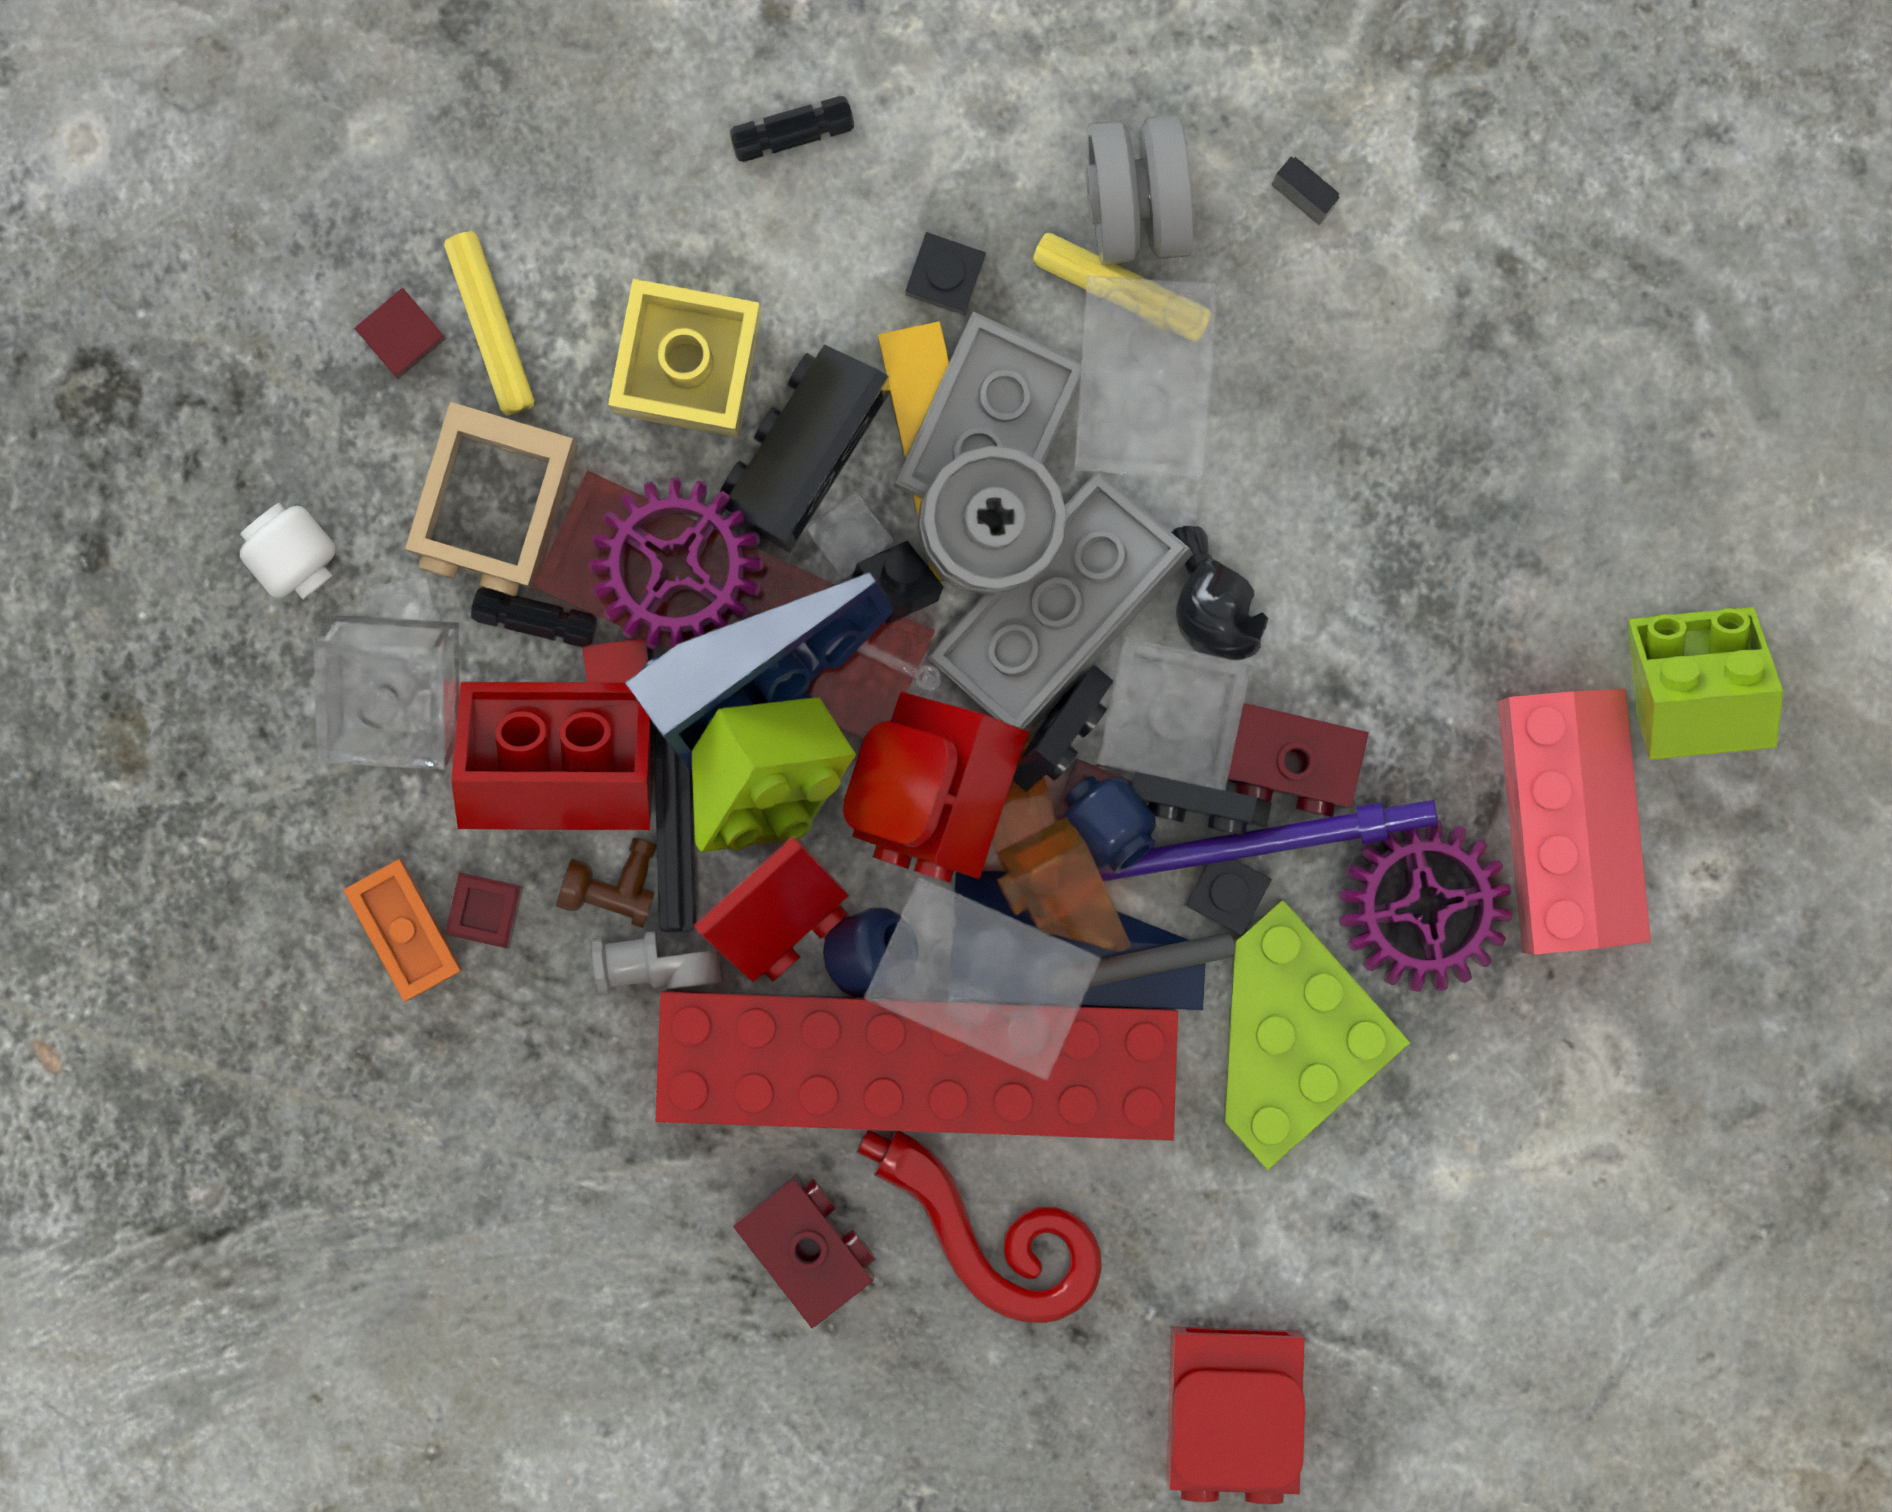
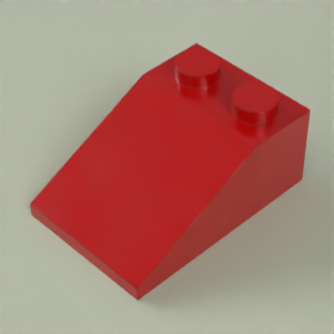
(774, 912)

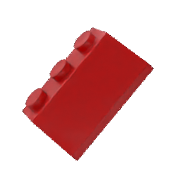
(548, 760)

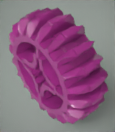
(693, 539)
(1433, 933)

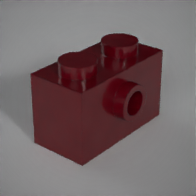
(1296, 759)
(806, 1249)

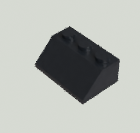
(805, 444)

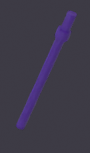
(1369, 823)

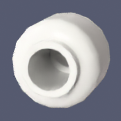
(287, 551)

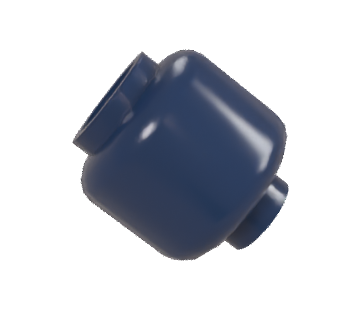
(1111, 822)
(857, 948)

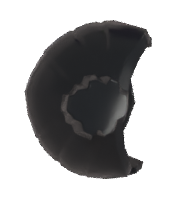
(1216, 604)

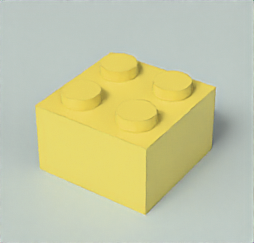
(685, 358)

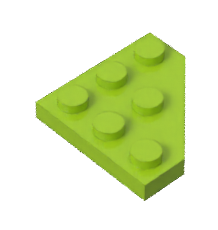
(1296, 1035)

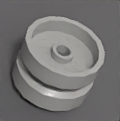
(1140, 189)
(1012, 488)

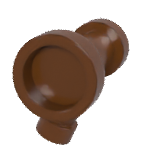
(626, 898)

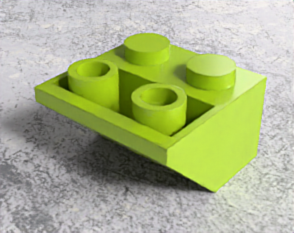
(1704, 683)
(765, 772)

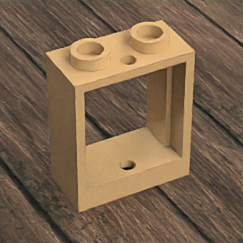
(511, 436)

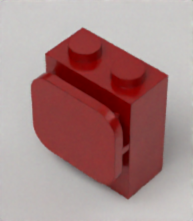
(933, 786)
(1235, 1413)

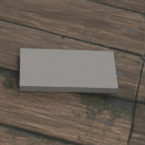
(1035, 641)

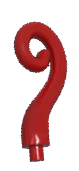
(925, 1177)

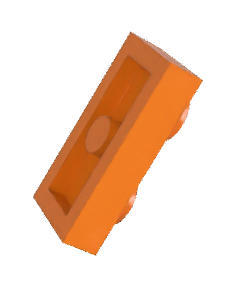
(403, 930)

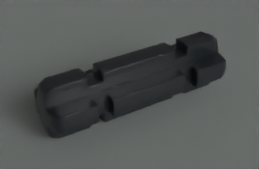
(792, 128)
(533, 617)

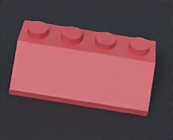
(1574, 821)

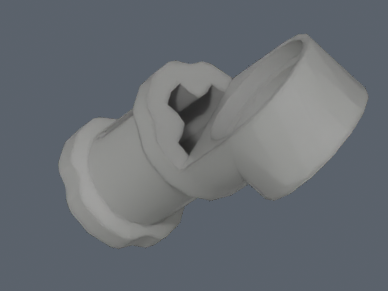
(641, 963)

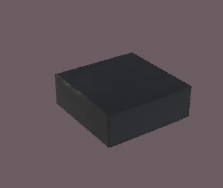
(1306, 189)

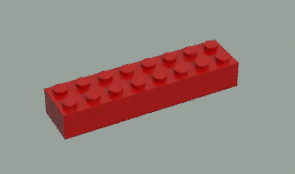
(875, 1070)

